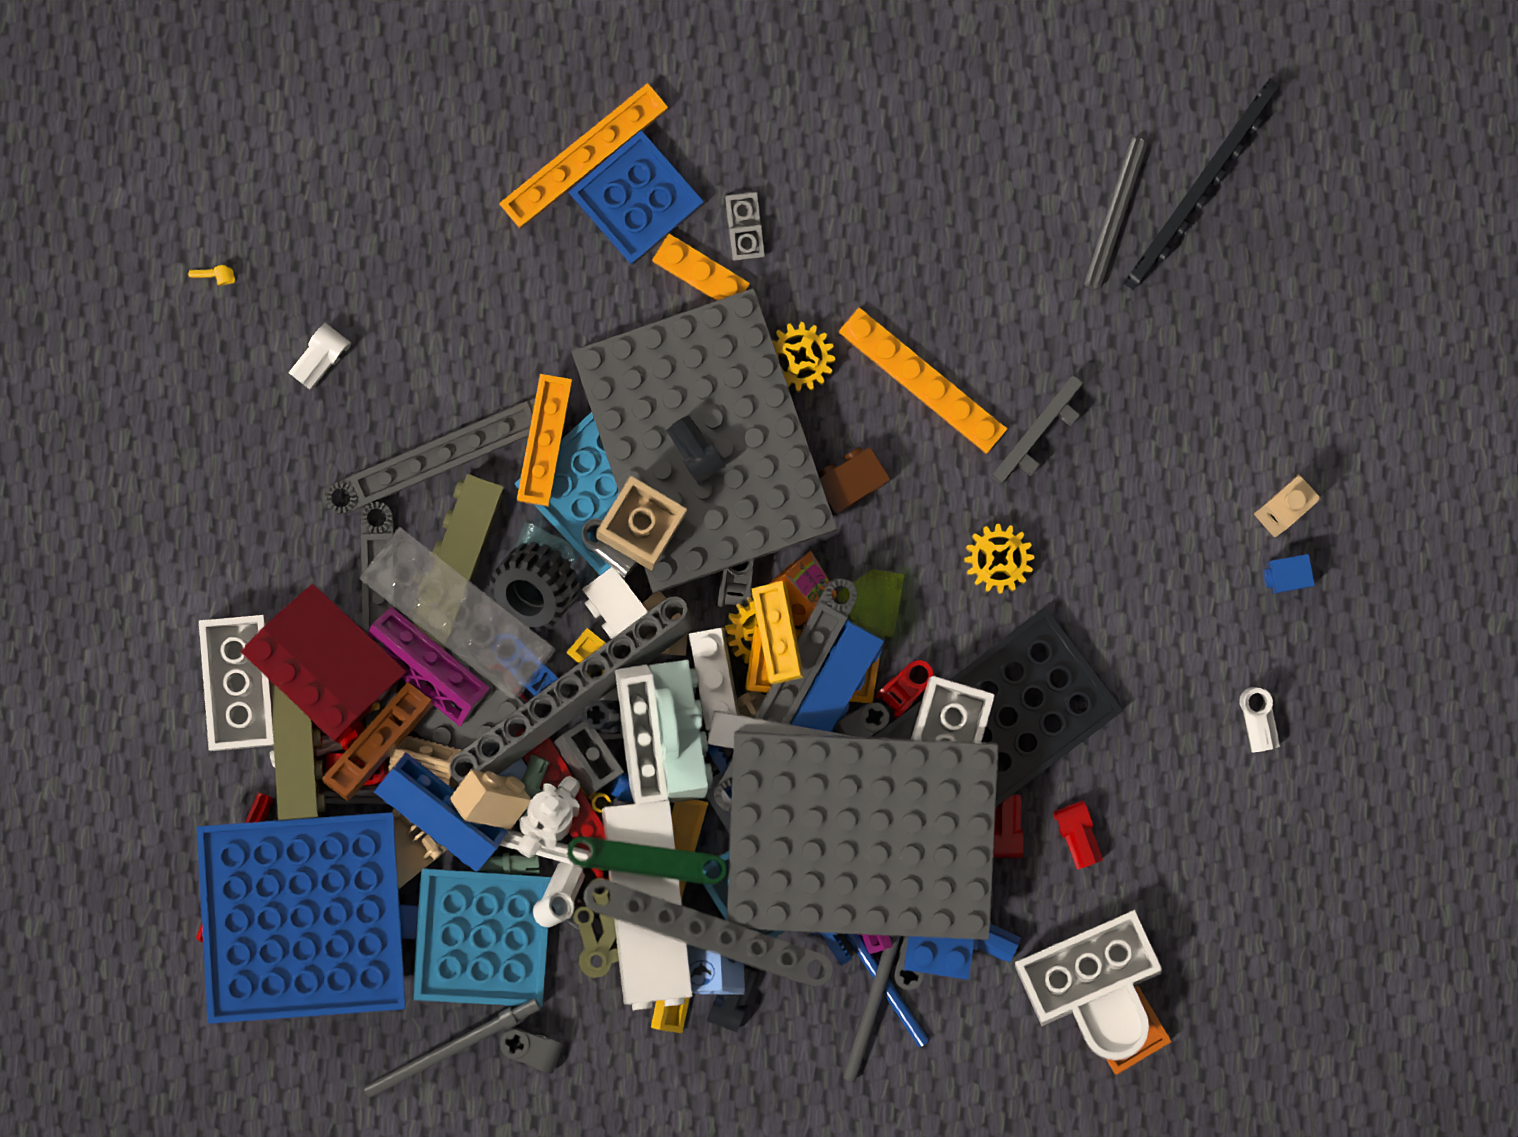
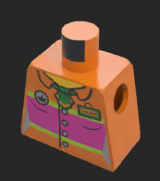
(804, 585)

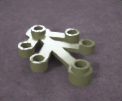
(590, 944)

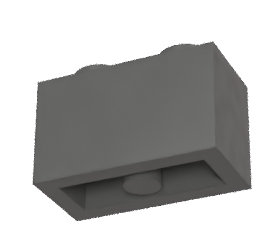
(587, 757)

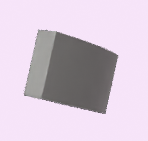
(744, 226)

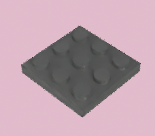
(485, 715)

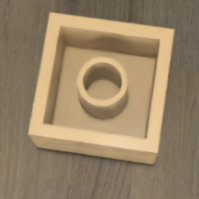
(641, 523)

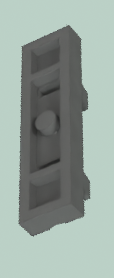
(1058, 407)

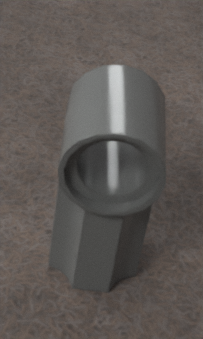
(614, 558)

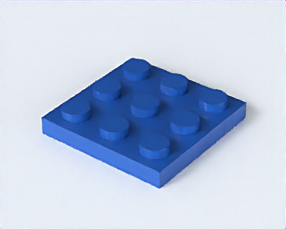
(636, 197)

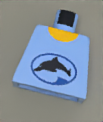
(714, 973)

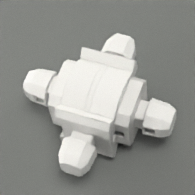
(549, 816)

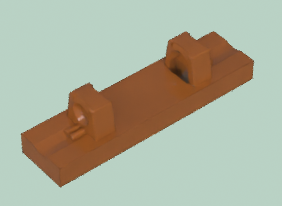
(378, 741)

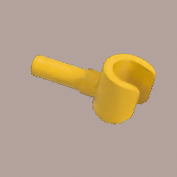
(223, 274)
(594, 796)

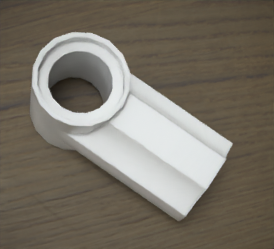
(322, 353)
(1260, 723)
(560, 894)

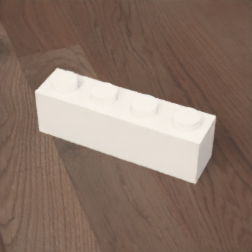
(641, 734)

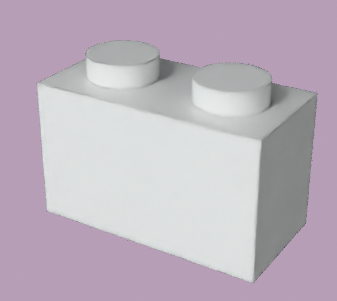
(614, 601)

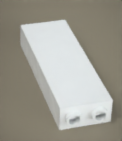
(649, 963)

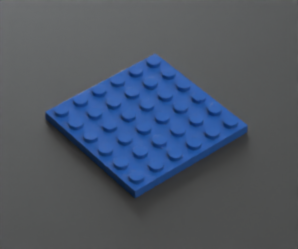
(300, 918)

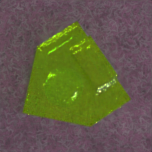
(876, 601)

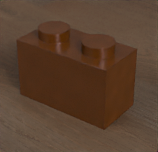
(852, 480)

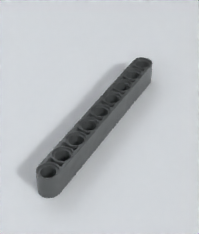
(580, 679)

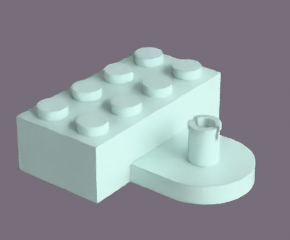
(679, 731)

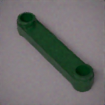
(646, 860)

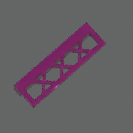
(429, 663)

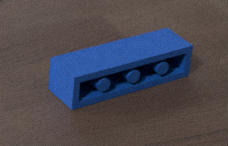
(838, 678)
(428, 805)

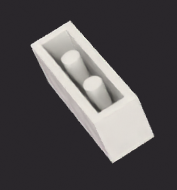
(714, 673)

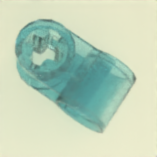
(532, 533)

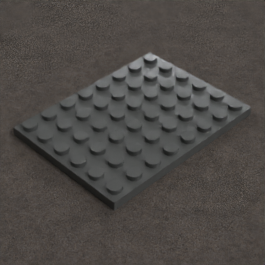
(729, 381)
(862, 835)

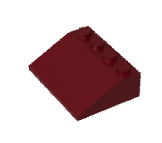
(323, 662)

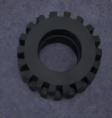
(547, 572)

